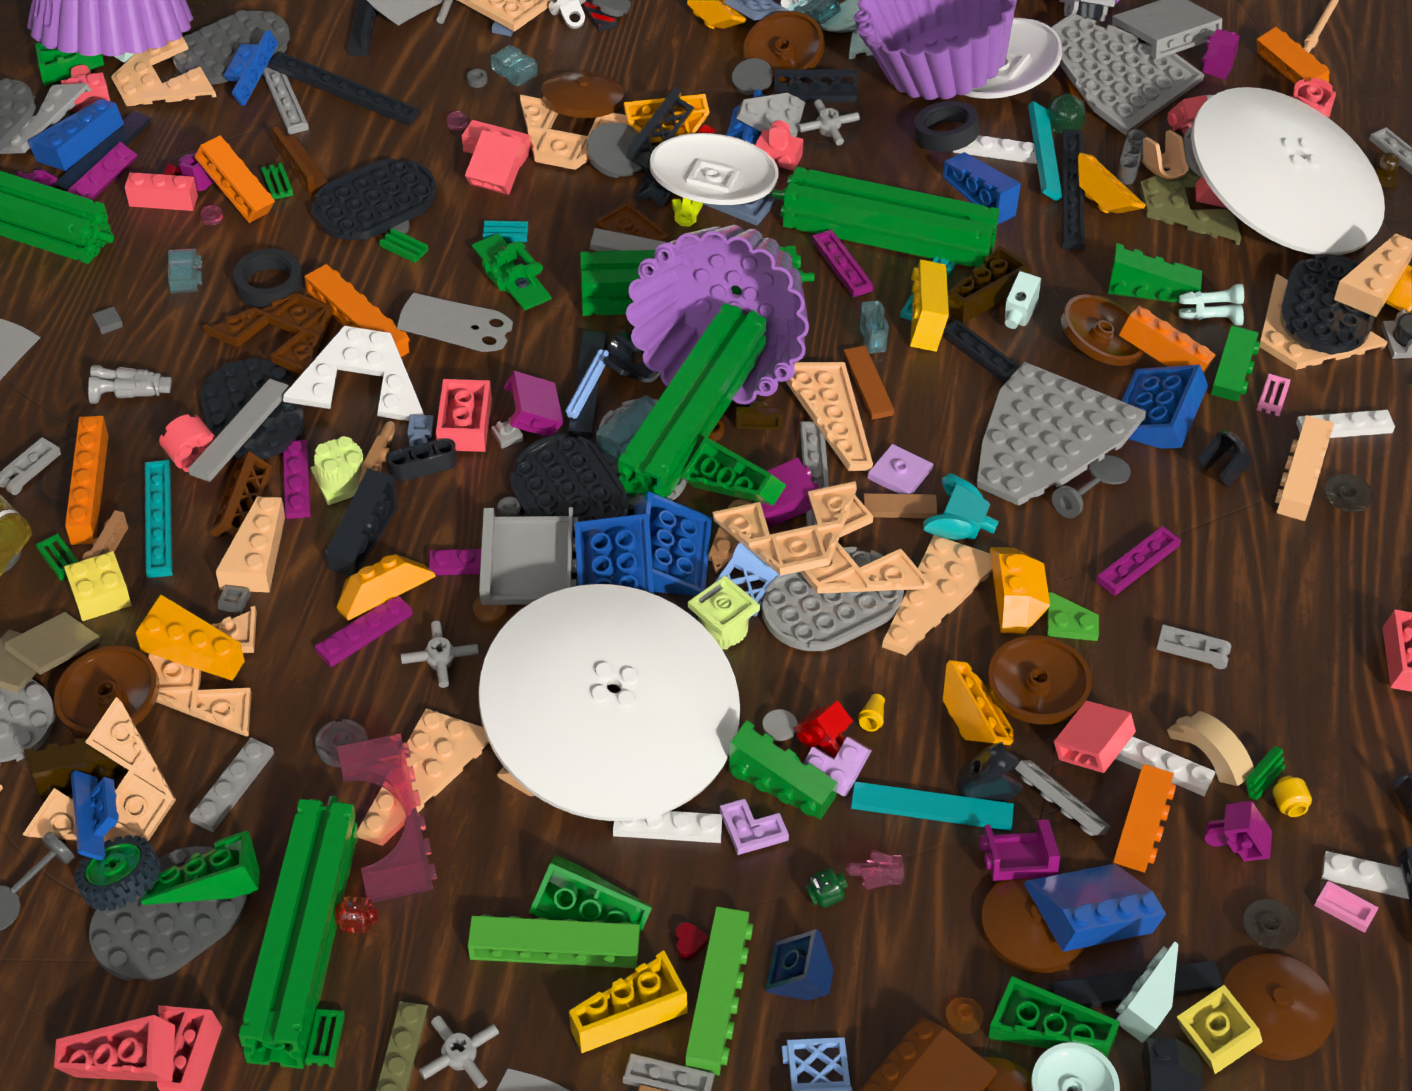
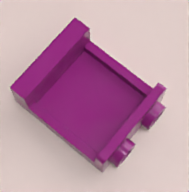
(535, 404)
(1020, 854)

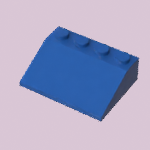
(1170, 403)
(677, 544)
(615, 552)
(1095, 906)

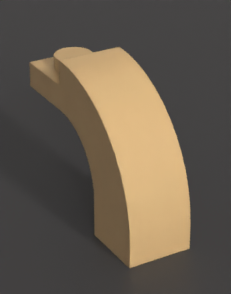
(1218, 743)

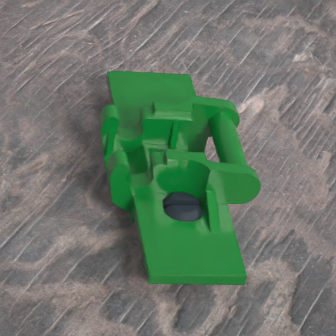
(517, 280)

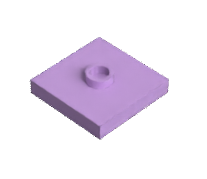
(900, 470)

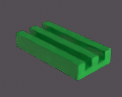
(273, 171)
(406, 243)
(48, 542)
(1265, 773)
(321, 1059)

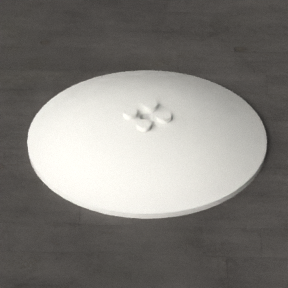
(1287, 171)
(601, 749)

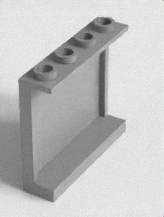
(1169, 25)
(526, 557)

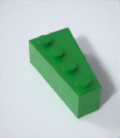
(1149, 277)
(727, 473)
(780, 772)
(1045, 1020)

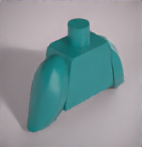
(963, 514)

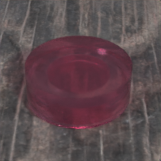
(457, 121)
(211, 215)

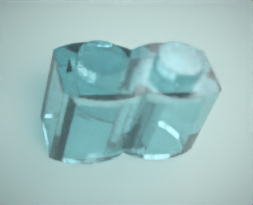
(819, 9)
(514, 65)
(183, 270)
(874, 326)

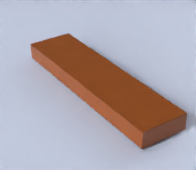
(868, 382)

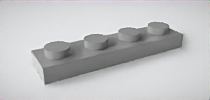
(231, 785)
(1069, 804)

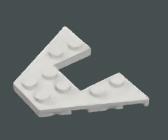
(364, 353)

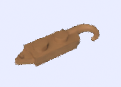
(378, 451)
(724, 543)

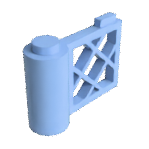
(757, 569)
(816, 1047)

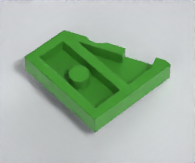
(1071, 620)

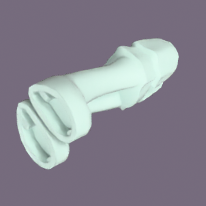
(1232, 311)

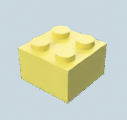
(97, 586)
(1219, 1029)

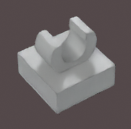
(505, 434)

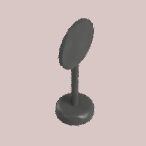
(1108, 470)
(9, 900)

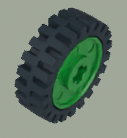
(121, 876)

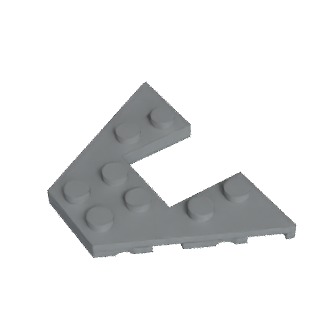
(56, 104)

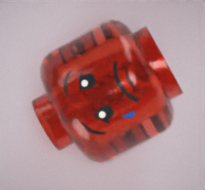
(356, 914)

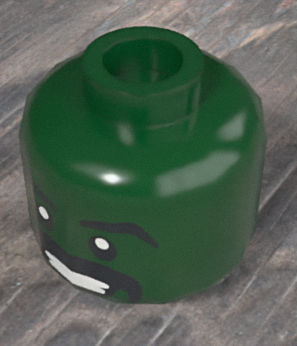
(826, 888)

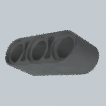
(1131, 157)

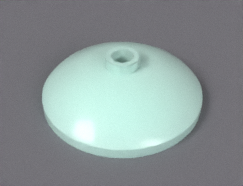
(844, 20)
(1074, 1068)

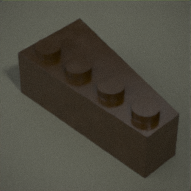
(986, 285)
(55, 764)

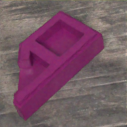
(39, 176)

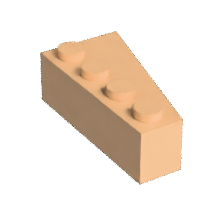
(1375, 278)
(1303, 468)
(255, 548)

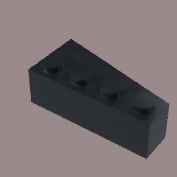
(362, 523)

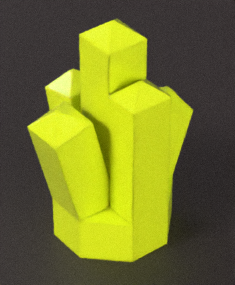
(686, 211)

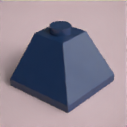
(800, 967)

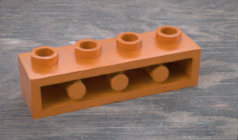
(1290, 57)
(234, 179)
(1164, 341)
(1144, 817)

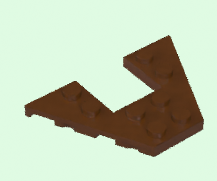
(295, 314)

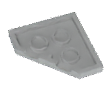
(764, 110)

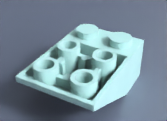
(1150, 996)

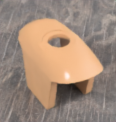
(1172, 159)

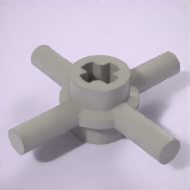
(828, 122)
(439, 654)
(459, 1051)

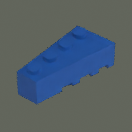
(76, 135)
(983, 184)

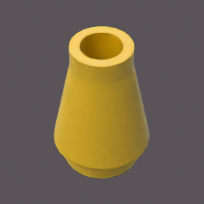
(872, 714)

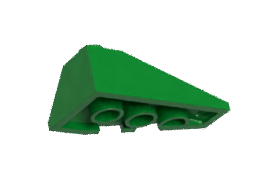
(218, 874)
(580, 895)

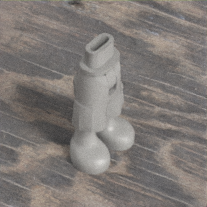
(127, 383)

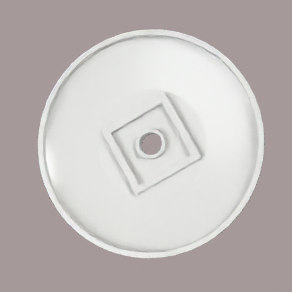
(1030, 60)
(714, 169)

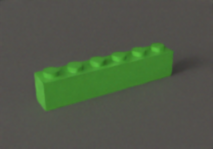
(554, 941)
(717, 990)

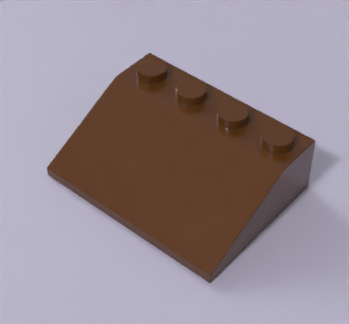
(931, 1061)

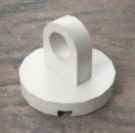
(566, 8)

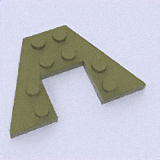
(1168, 202)

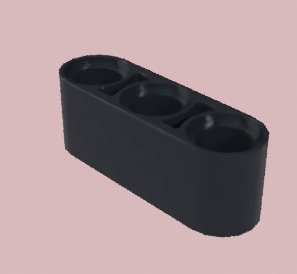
(422, 459)

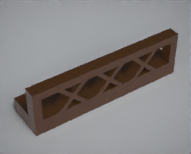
(298, 161)
(236, 486)

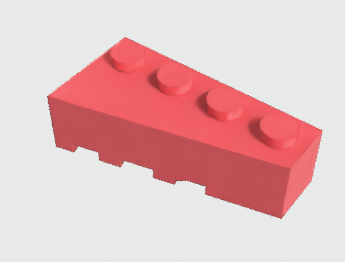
(122, 1051)

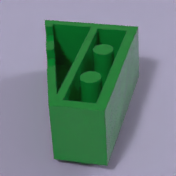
(57, 65)
(1236, 364)

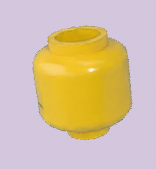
(1292, 796)

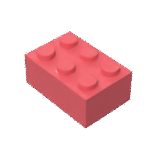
(465, 413)

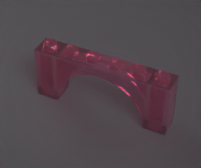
(406, 866)

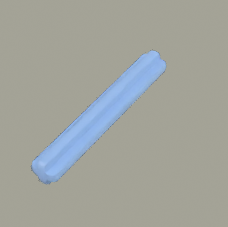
(587, 384)

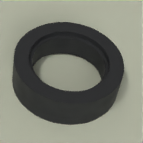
(946, 140)
(263, 260)

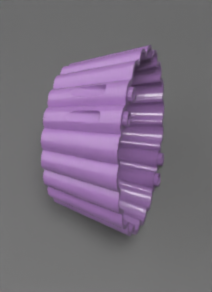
(108, 25)
(937, 44)
(692, 280)

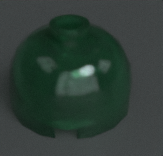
(1066, 113)

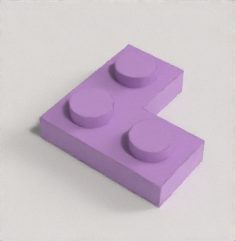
(844, 766)
(750, 833)

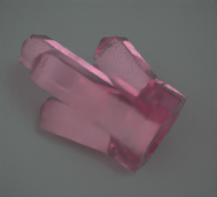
(879, 871)

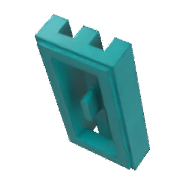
(509, 230)

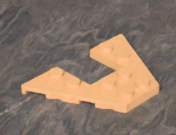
(141, 85)
(556, 146)
(1282, 346)
(796, 548)
(844, 575)
(223, 707)
(141, 796)

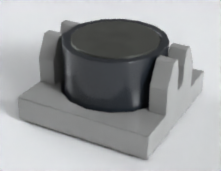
(1088, 9)
(1399, 335)

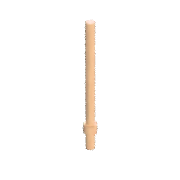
(1312, 39)

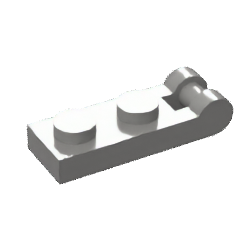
(28, 465)
(1194, 646)

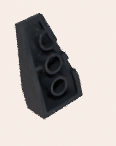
(1171, 1066)

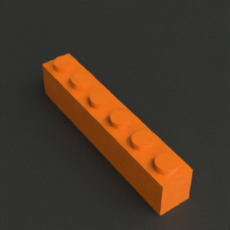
(350, 306)
(87, 480)

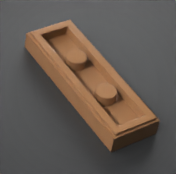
(901, 505)

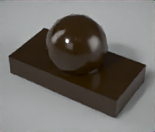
(1387, 169)
(759, 416)

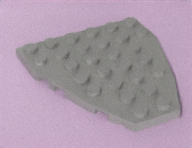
(1119, 74)
(1048, 433)

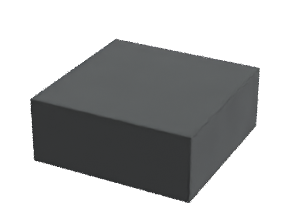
(107, 320)
(233, 599)

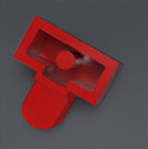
(824, 728)

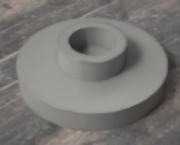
(779, 724)

